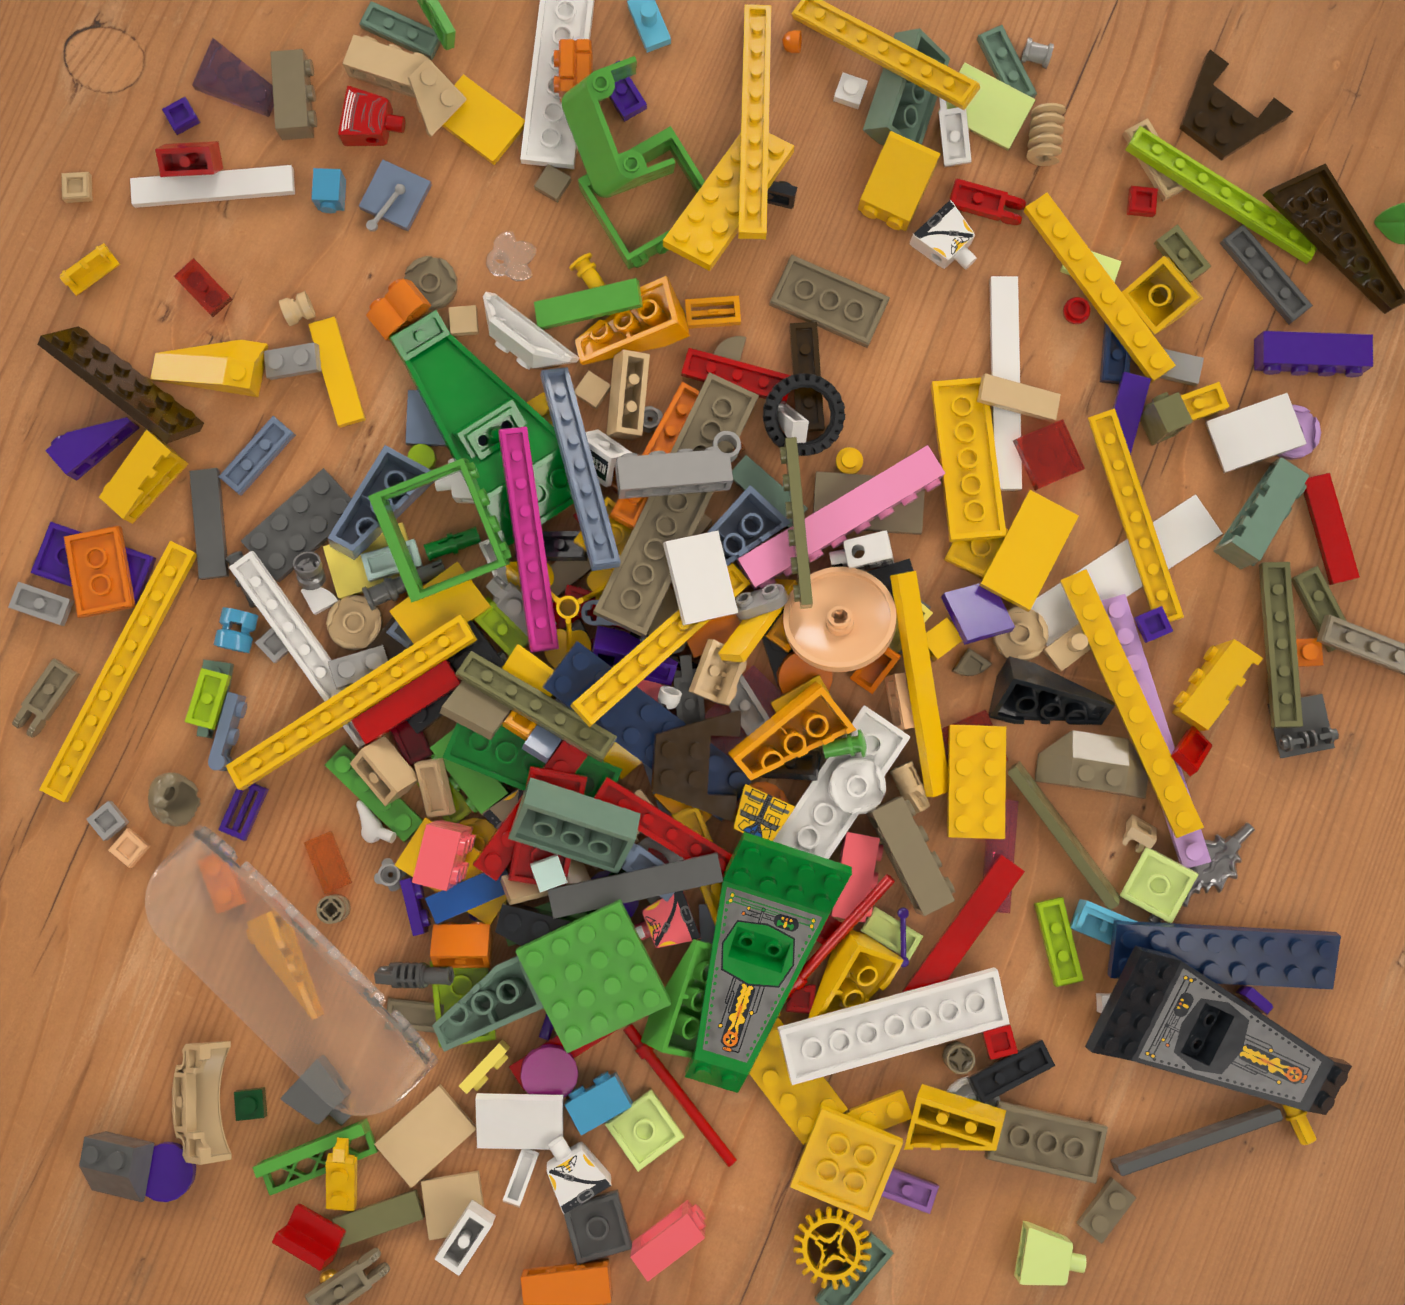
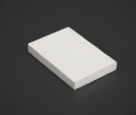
(1255, 433)
(700, 577)
(518, 1120)

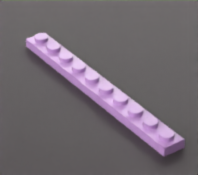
(1191, 847)

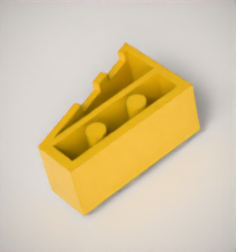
(142, 477)
(1214, 683)
(953, 1122)

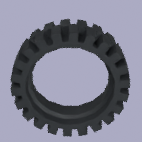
(828, 391)

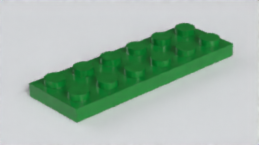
(509, 763)

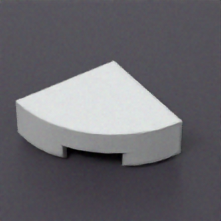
(319, 599)

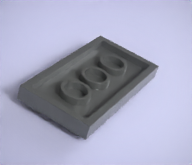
(298, 524)

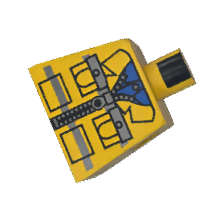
(761, 813)

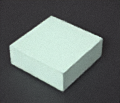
(548, 873)

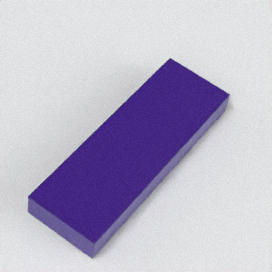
(1130, 404)

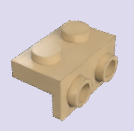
(716, 678)

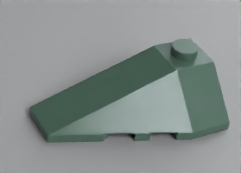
(492, 1003)

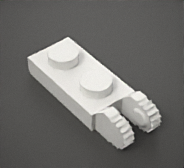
(954, 135)

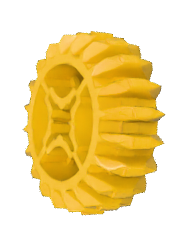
(844, 1254)

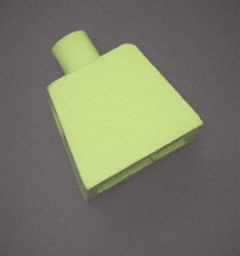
(1045, 1257)

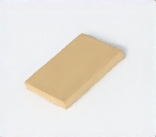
(425, 1136)

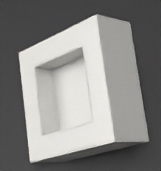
(850, 90)

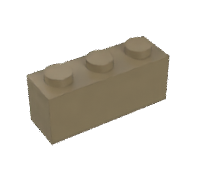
(293, 94)

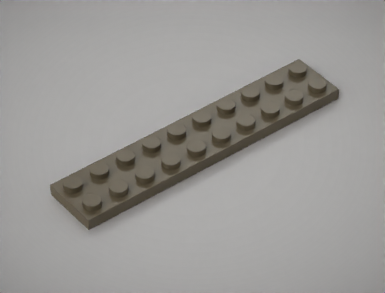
(644, 574)

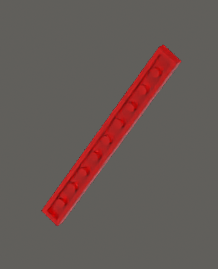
(676, 835)

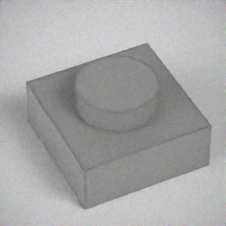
(272, 646)
(107, 820)

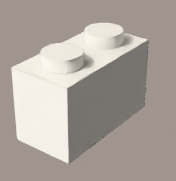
(465, 1237)

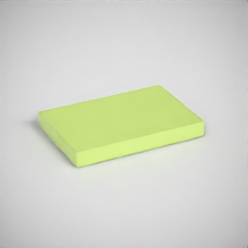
(996, 108)

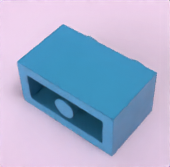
(598, 1102)

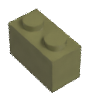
(1165, 417)

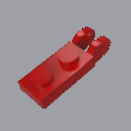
(986, 202)

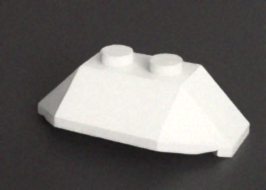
(522, 336)

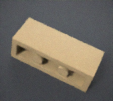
(381, 64)
(628, 395)

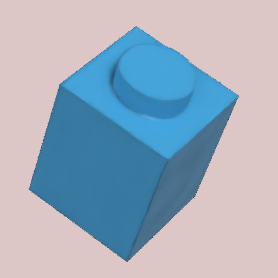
(328, 190)

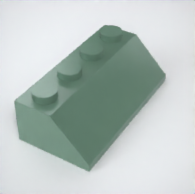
(900, 103)
(574, 825)

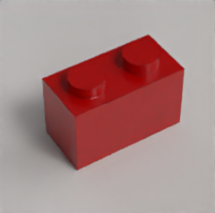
(189, 159)

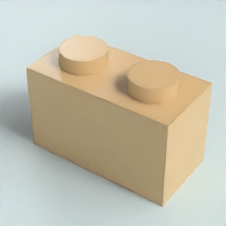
(384, 770)

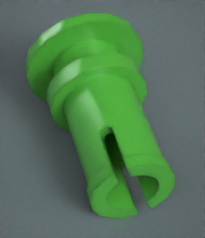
(847, 745)

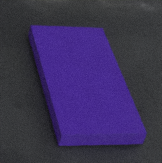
(53, 560)

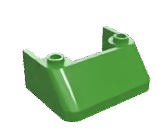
(606, 169)

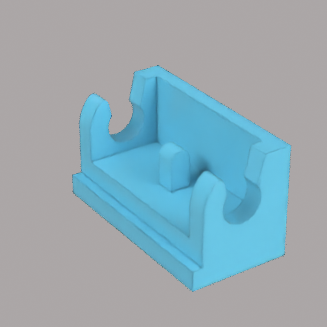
(1095, 921)

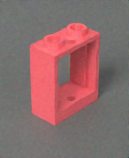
(668, 1239)

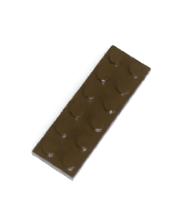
(121, 384)

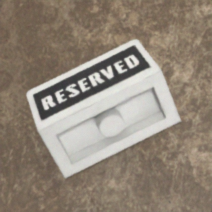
(604, 455)

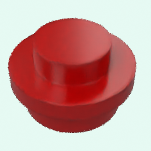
(1076, 310)

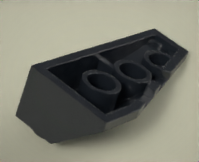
(1037, 694)

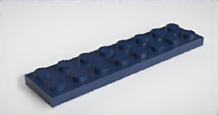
(636, 718)
(1235, 953)

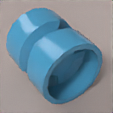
(232, 639)

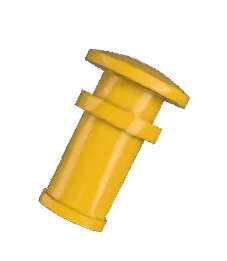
(587, 271)

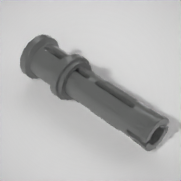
(392, 588)

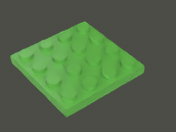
(593, 976)

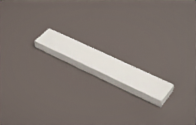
(216, 187)

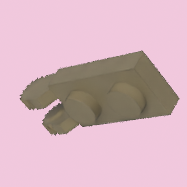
(45, 696)
(349, 1282)

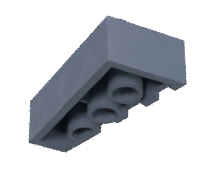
(358, 523)
(747, 524)

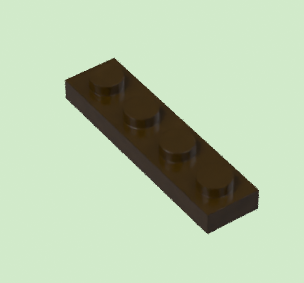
(807, 360)

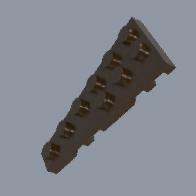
(1328, 220)

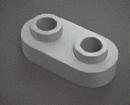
(761, 601)

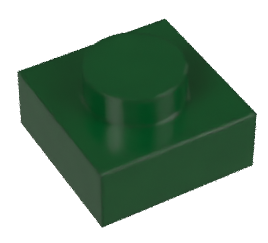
(250, 1104)

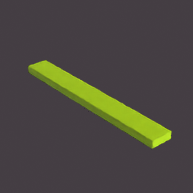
(1220, 193)

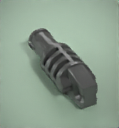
(413, 975)

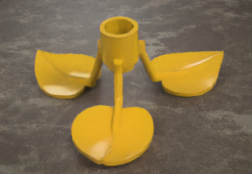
(567, 608)

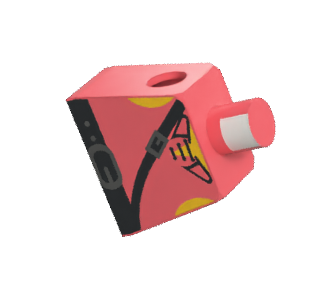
(668, 922)

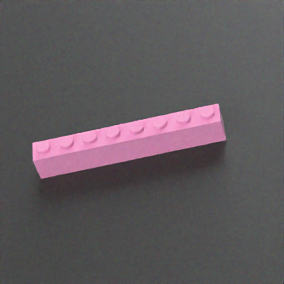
(845, 515)

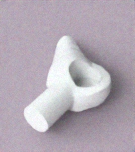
(372, 827)

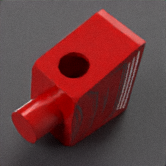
(367, 119)

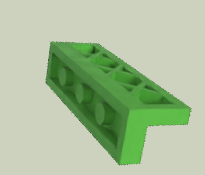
(309, 1150)

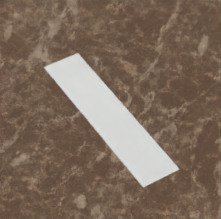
(1115, 572)

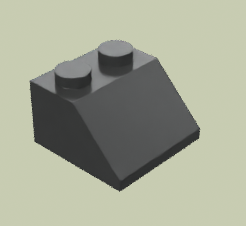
(117, 1164)

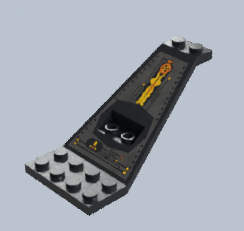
(1195, 1028)

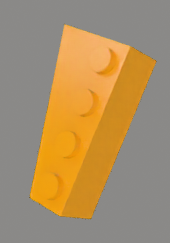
(794, 730)

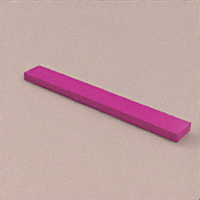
(528, 539)

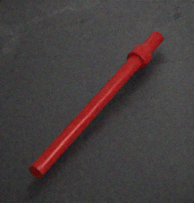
(839, 934)
(647, 1053)

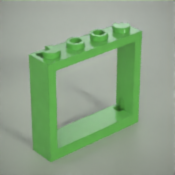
(649, 149)
(398, 545)

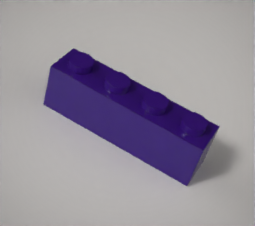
(1313, 353)

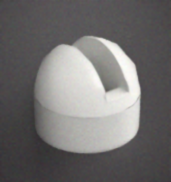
(669, 696)

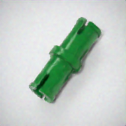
(452, 543)

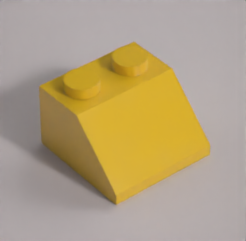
(1162, 295)

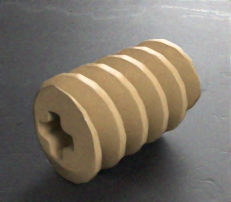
(1045, 134)

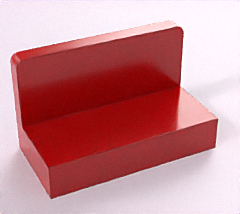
(310, 1237)

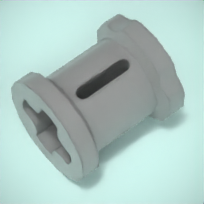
(1037, 53)

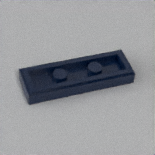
(1114, 358)

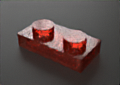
(203, 287)

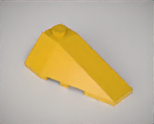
(221, 367)
(854, 973)

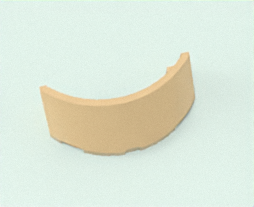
(197, 1102)

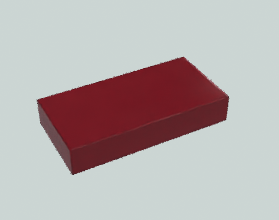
(412, 746)

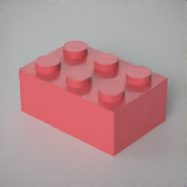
(443, 855)

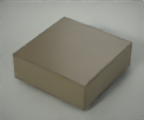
(552, 183)

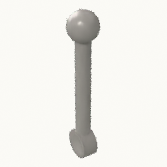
(372, 224)

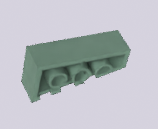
(1262, 514)

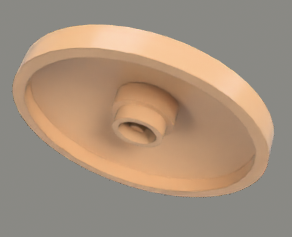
(847, 623)

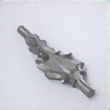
(1223, 864)

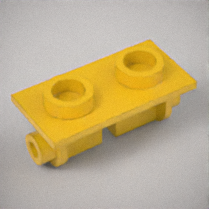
(89, 269)

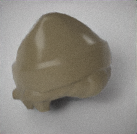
(173, 799)

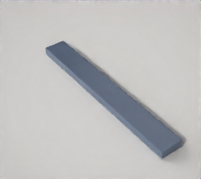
(580, 469)

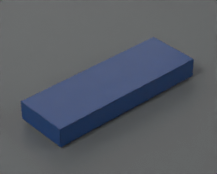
(464, 896)

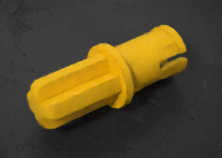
(1300, 1124)

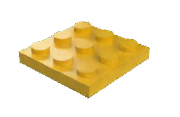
(846, 1163)

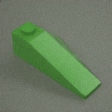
(677, 1025)

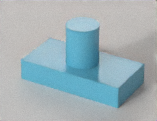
(649, 24)

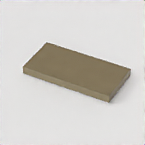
(829, 300)
(904, 520)
(1049, 1142)

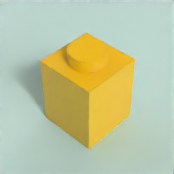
(942, 639)

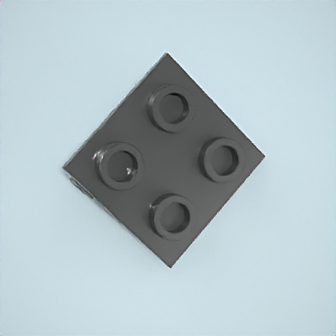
(1313, 736)

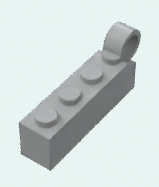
(677, 472)

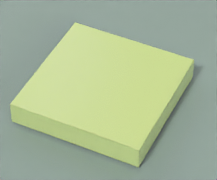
(1159, 885)
(644, 1130)

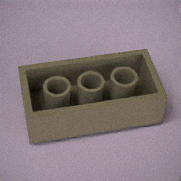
(910, 856)

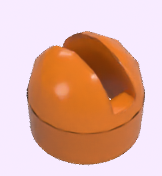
(792, 41)

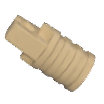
(910, 786)

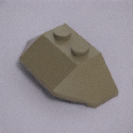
(1093, 764)

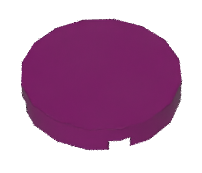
(549, 1071)

